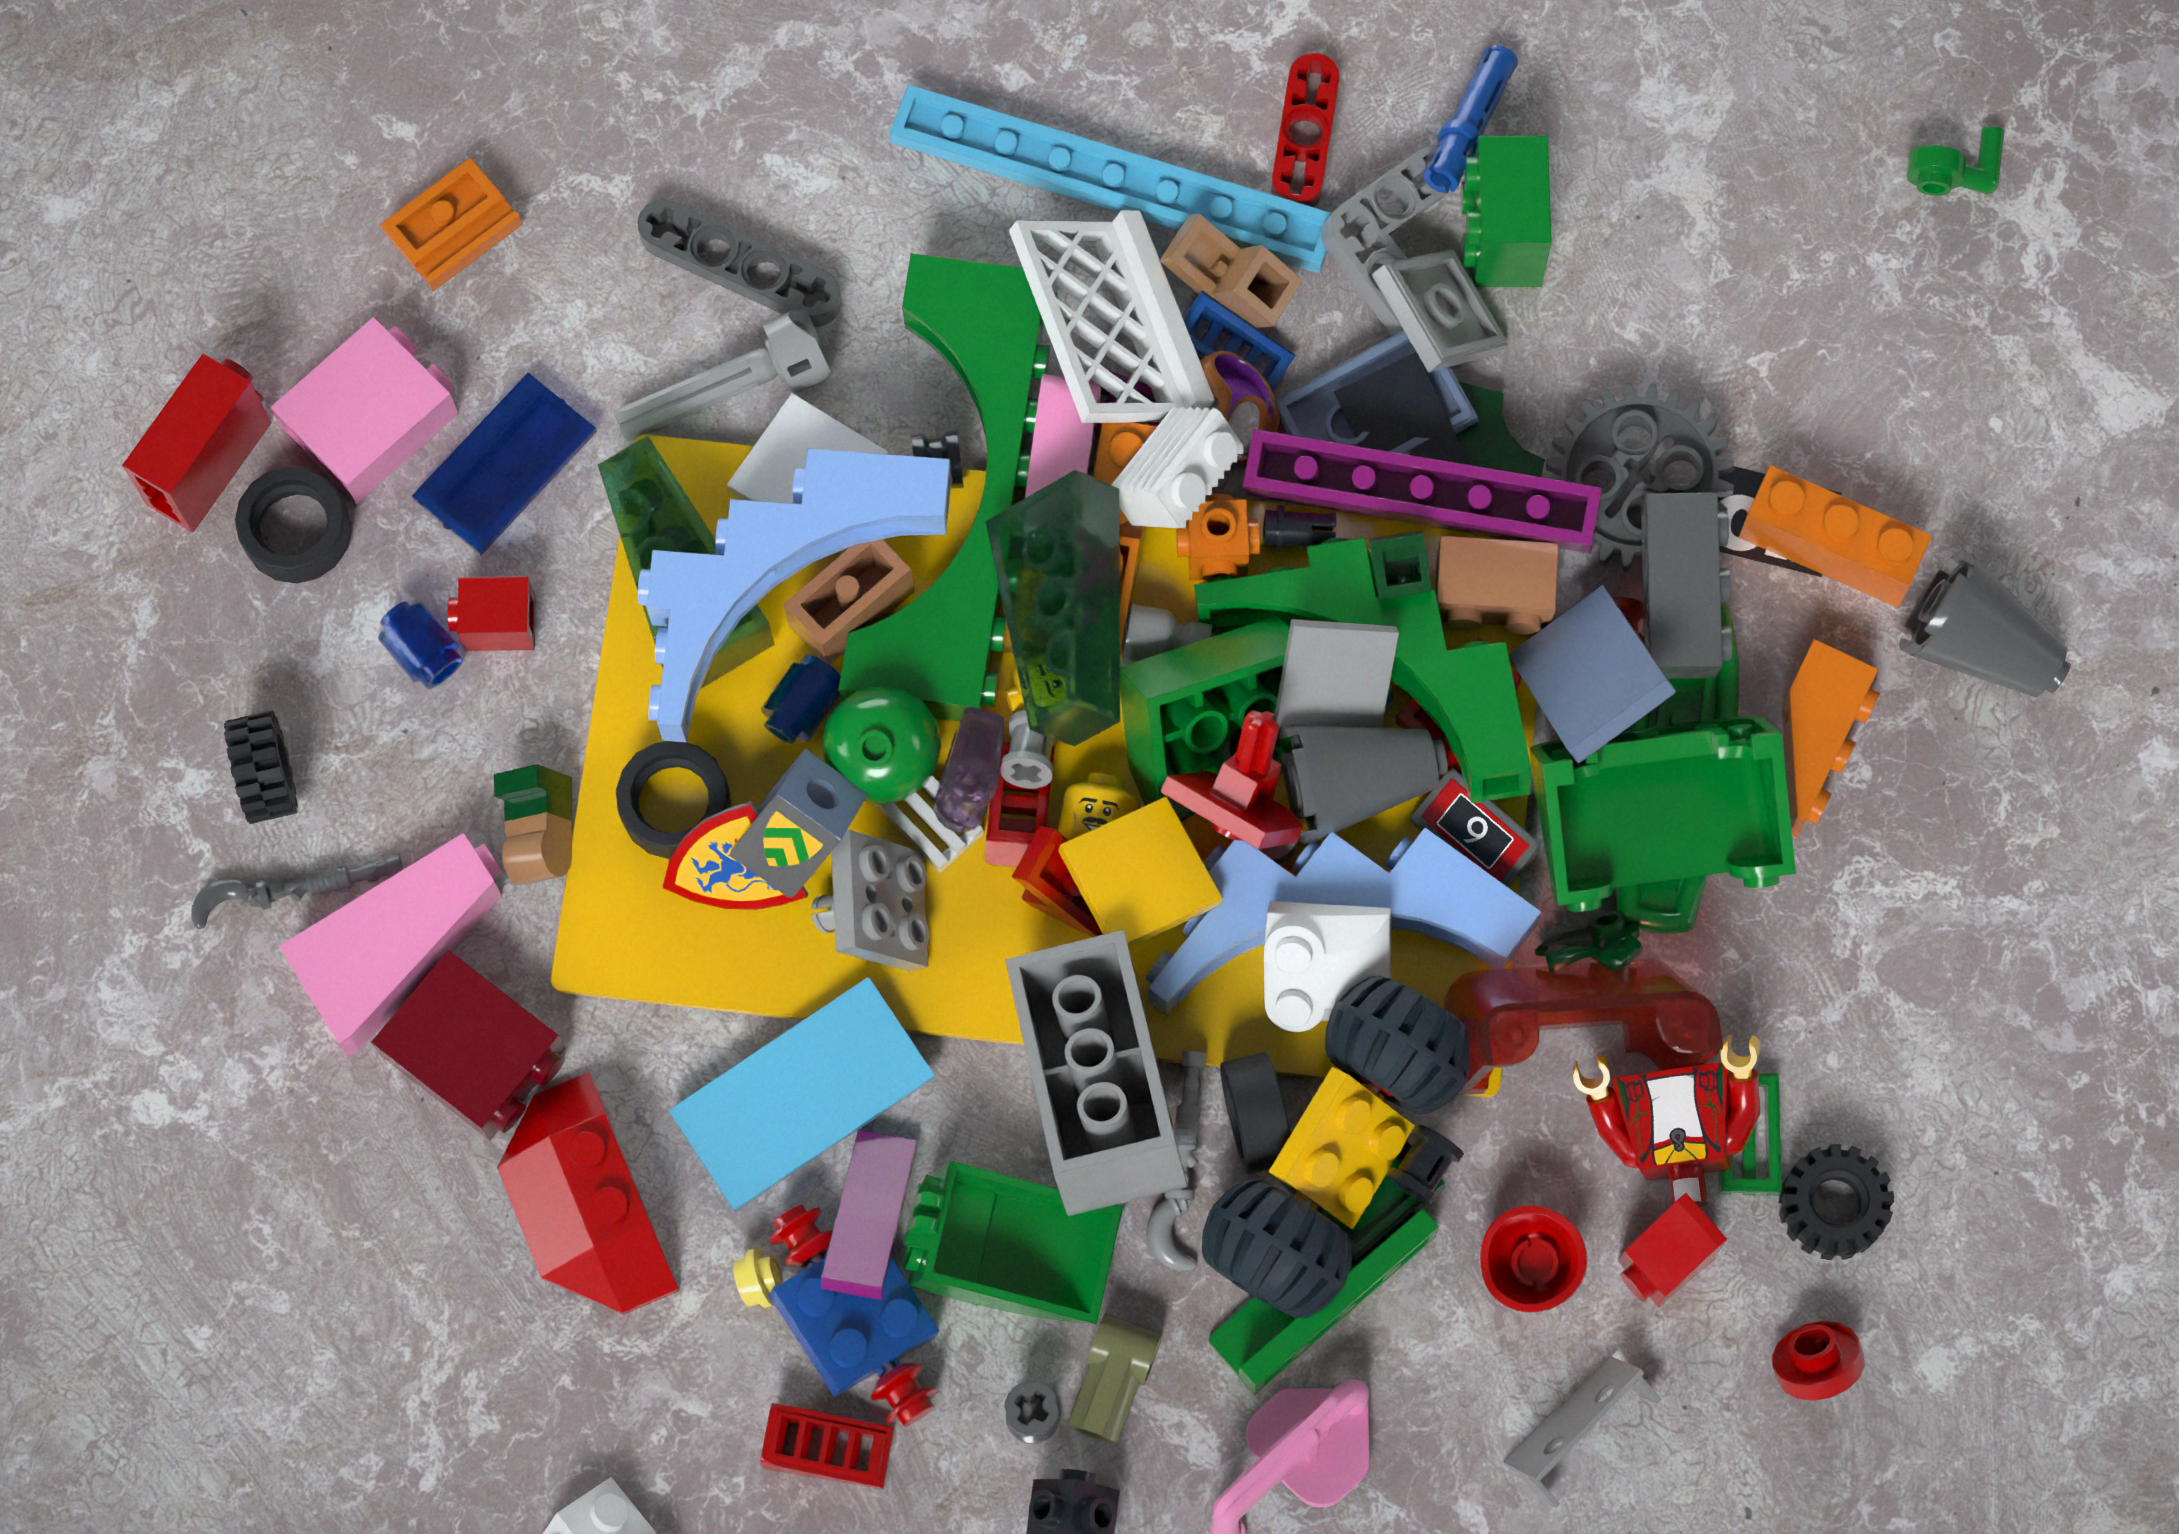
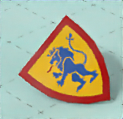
(710, 876)

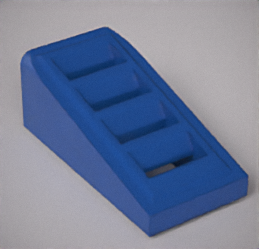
(1225, 320)

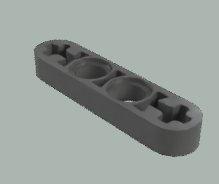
(743, 256)

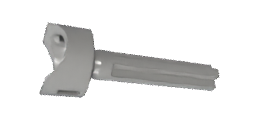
(790, 352)

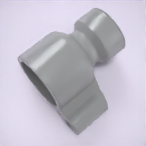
(1156, 631)

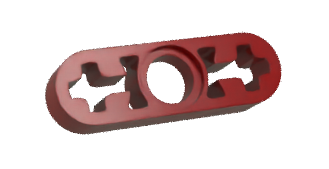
(1286, 146)

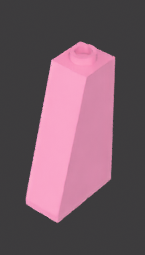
(385, 942)

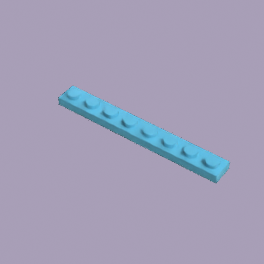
(1106, 175)

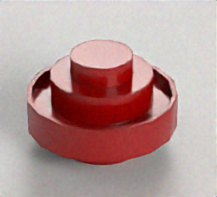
(1818, 1360)

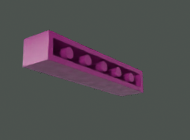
(1422, 491)

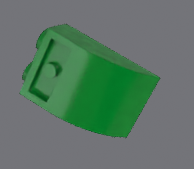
(1008, 1245)

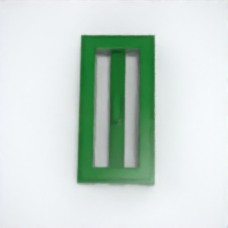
(1749, 1184)

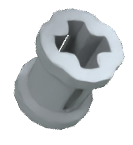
(1029, 755)

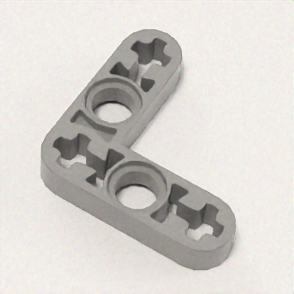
(1376, 227)

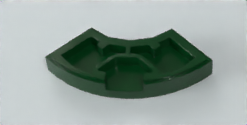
(1489, 441)

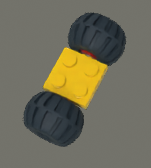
(1390, 1049)

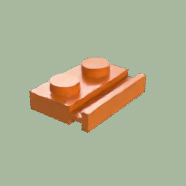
(451, 224)

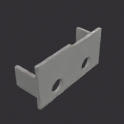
(1573, 1421)

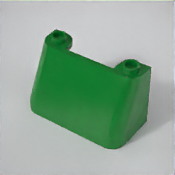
(1665, 808)

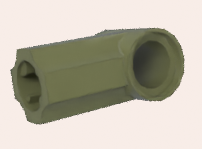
(1118, 1365)

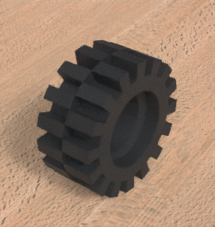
(260, 767)
(1861, 1176)

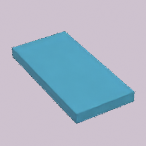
(801, 1094)

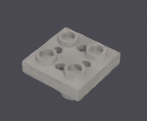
(876, 902)

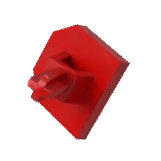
(1243, 792)

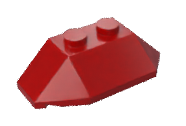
(582, 1201)

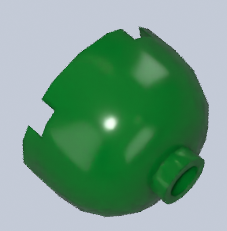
(883, 742)

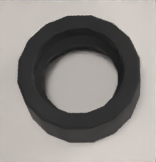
(282, 484)
(649, 762)
(1255, 1110)

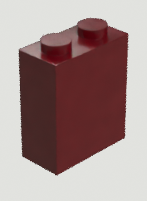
(470, 1046)

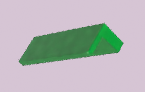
(1265, 1341)

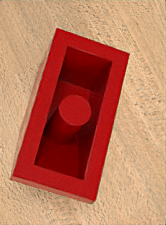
(1671, 1252)

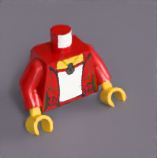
(1678, 1118)

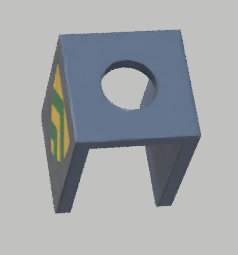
(799, 824)

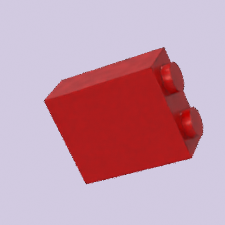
(198, 441)

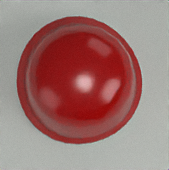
(1533, 1259)

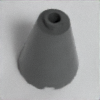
(1984, 631)
(1355, 772)

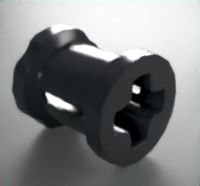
(1424, 1164)

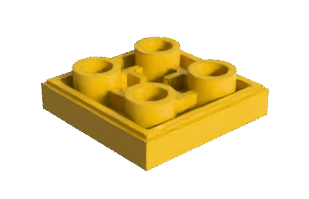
(1140, 873)

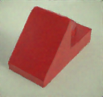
(1050, 883)

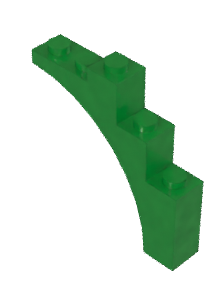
(1461, 689)

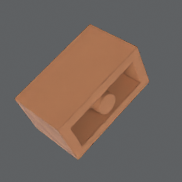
(1496, 583)
(848, 596)

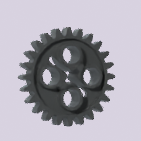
(1597, 447)

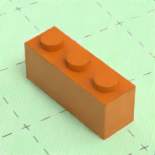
(1835, 536)

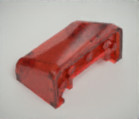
(1651, 1000)

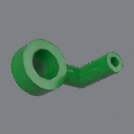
(1942, 168)

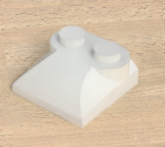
(1318, 955)

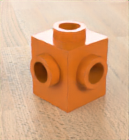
(1224, 554)

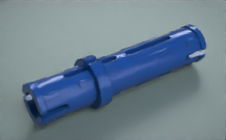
(1460, 134)

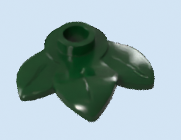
(1605, 940)

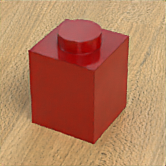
(493, 613)

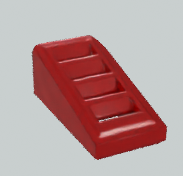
(1010, 837)
(798, 1464)

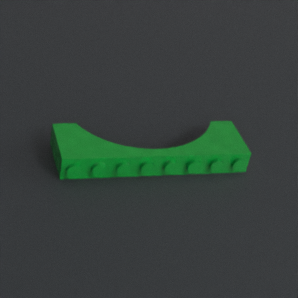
(991, 336)

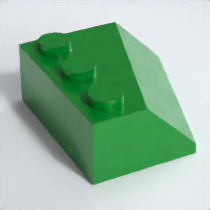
(1191, 704)

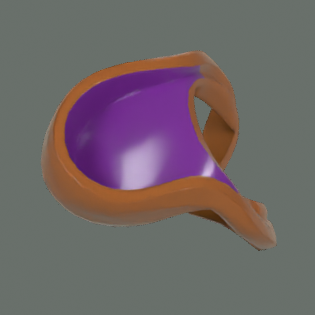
(1236, 382)

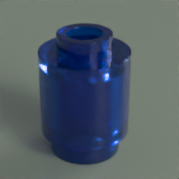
(419, 644)
(801, 699)

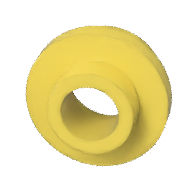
(757, 1277)

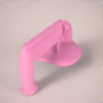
(1309, 1443)

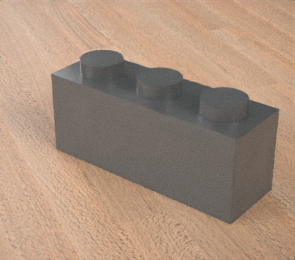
(1685, 583)

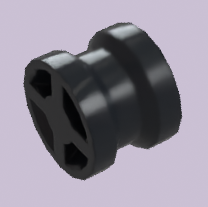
(945, 447)

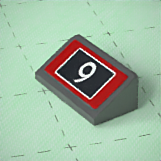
(1476, 829)

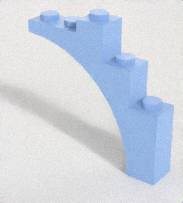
(838, 504)
(1428, 891)

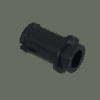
(1296, 528)

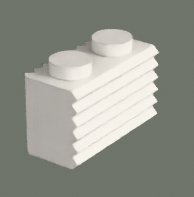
(1177, 468)

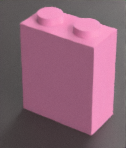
(366, 408)

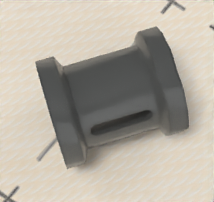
(1028, 1394)

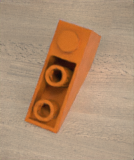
(1816, 719)

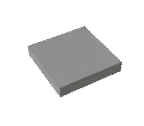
(1440, 309)

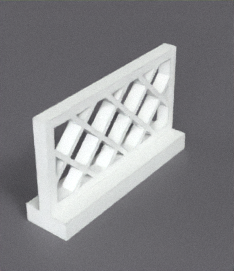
(1145, 315)

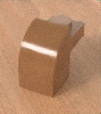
(1243, 280)

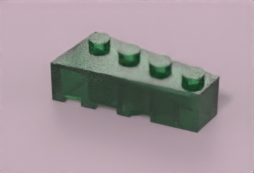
(659, 516)
(1062, 603)

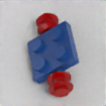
(849, 1333)

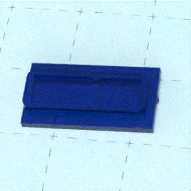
(504, 463)

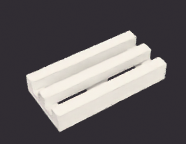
(919, 840)

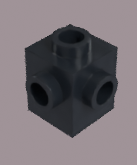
(1072, 1505)

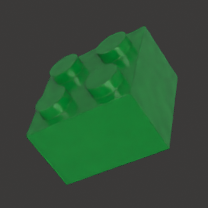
(1507, 211)

